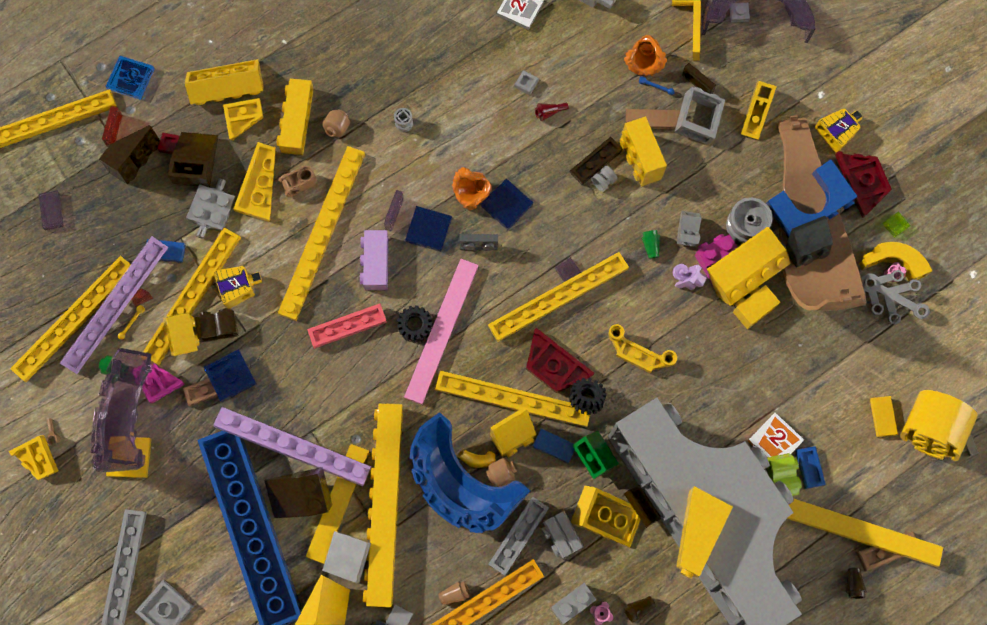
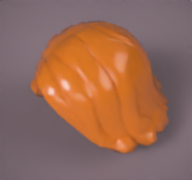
(646, 57)
(470, 188)

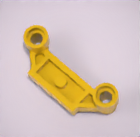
(637, 354)

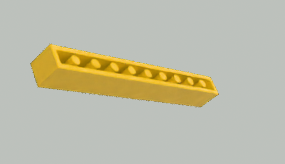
(384, 506)

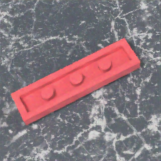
(347, 325)

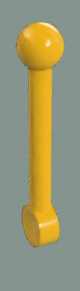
(140, 309)

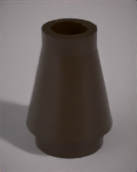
(855, 584)
(637, 610)

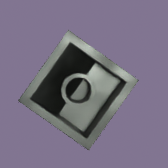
(809, 242)

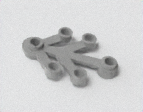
(891, 295)

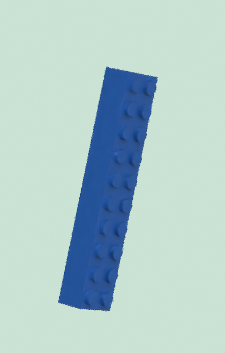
(250, 529)

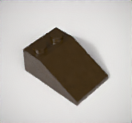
(299, 494)

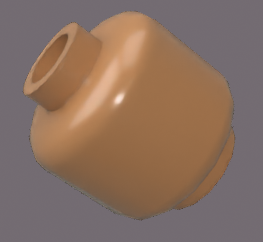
(336, 123)
(501, 472)

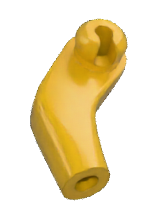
(475, 460)

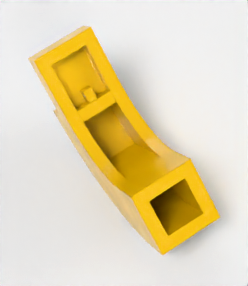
(908, 257)

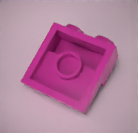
(712, 253)

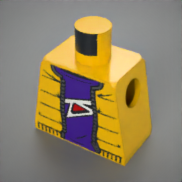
(839, 128)
(236, 285)

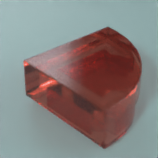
(141, 297)

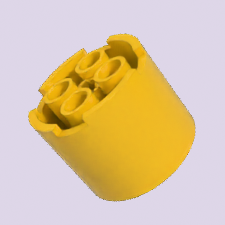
(939, 425)

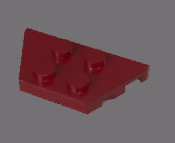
(865, 178)
(554, 364)

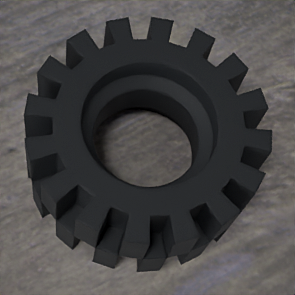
(406, 316)
(586, 404)

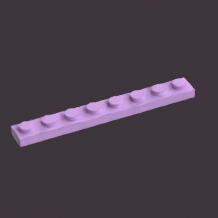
(114, 305)
(292, 446)

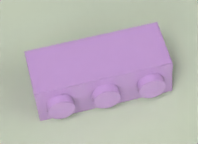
(374, 260)

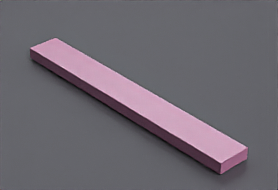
(441, 332)

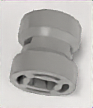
(405, 123)
(604, 178)

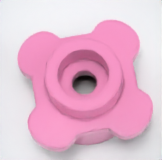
(895, 266)
(604, 607)

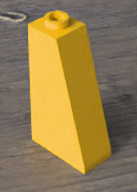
(701, 528)

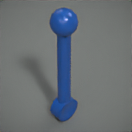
(642, 80)

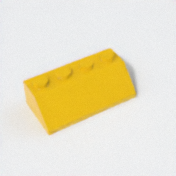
(224, 82)
(748, 266)

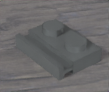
(478, 241)

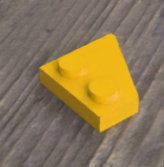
(242, 116)
(36, 457)

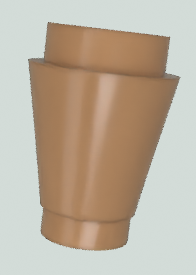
(455, 593)

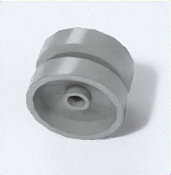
(748, 219)

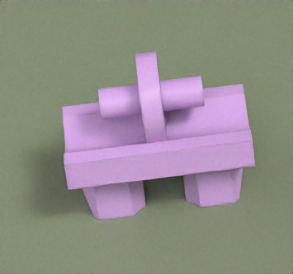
(688, 277)

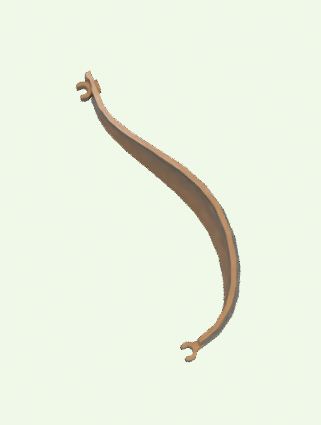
(826, 282)

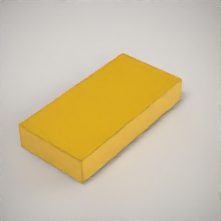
(883, 416)

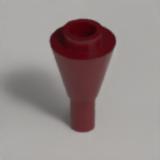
(545, 111)

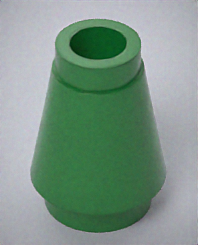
(651, 242)

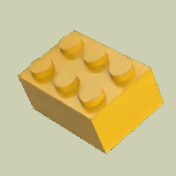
(643, 151)

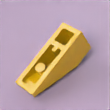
(758, 109)

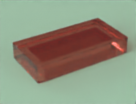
(112, 126)

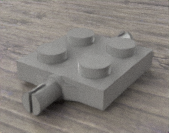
(210, 208)

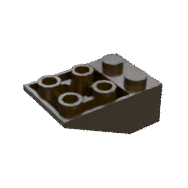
(130, 153)
(193, 159)

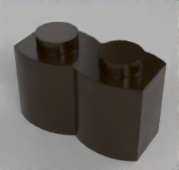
(216, 325)

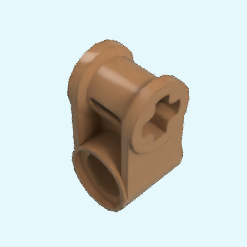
(296, 181)

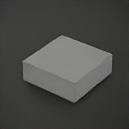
(526, 82)
(399, 616)

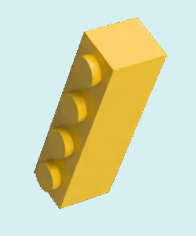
(296, 116)

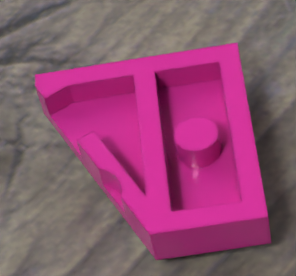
(159, 384)

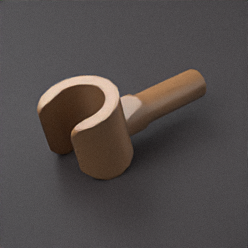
(51, 433)

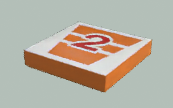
(776, 437)

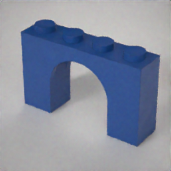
(837, 194)

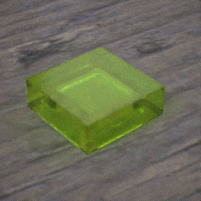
(896, 224)

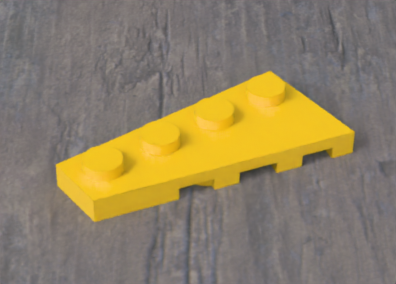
(257, 187)

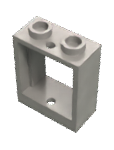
(692, 130)

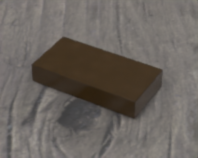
(698, 79)
(642, 506)

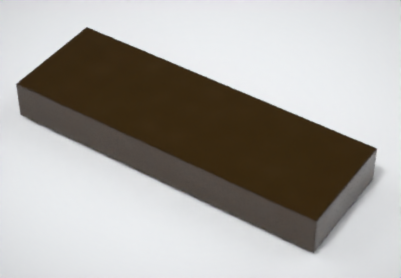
(596, 160)

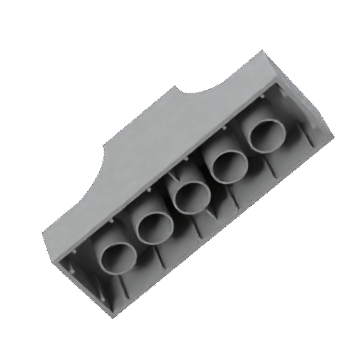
(741, 563)

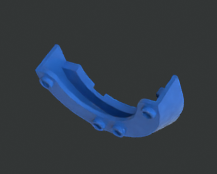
(452, 489)

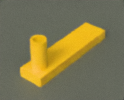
(696, 23)

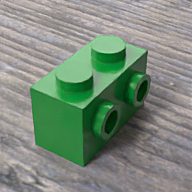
(595, 454)

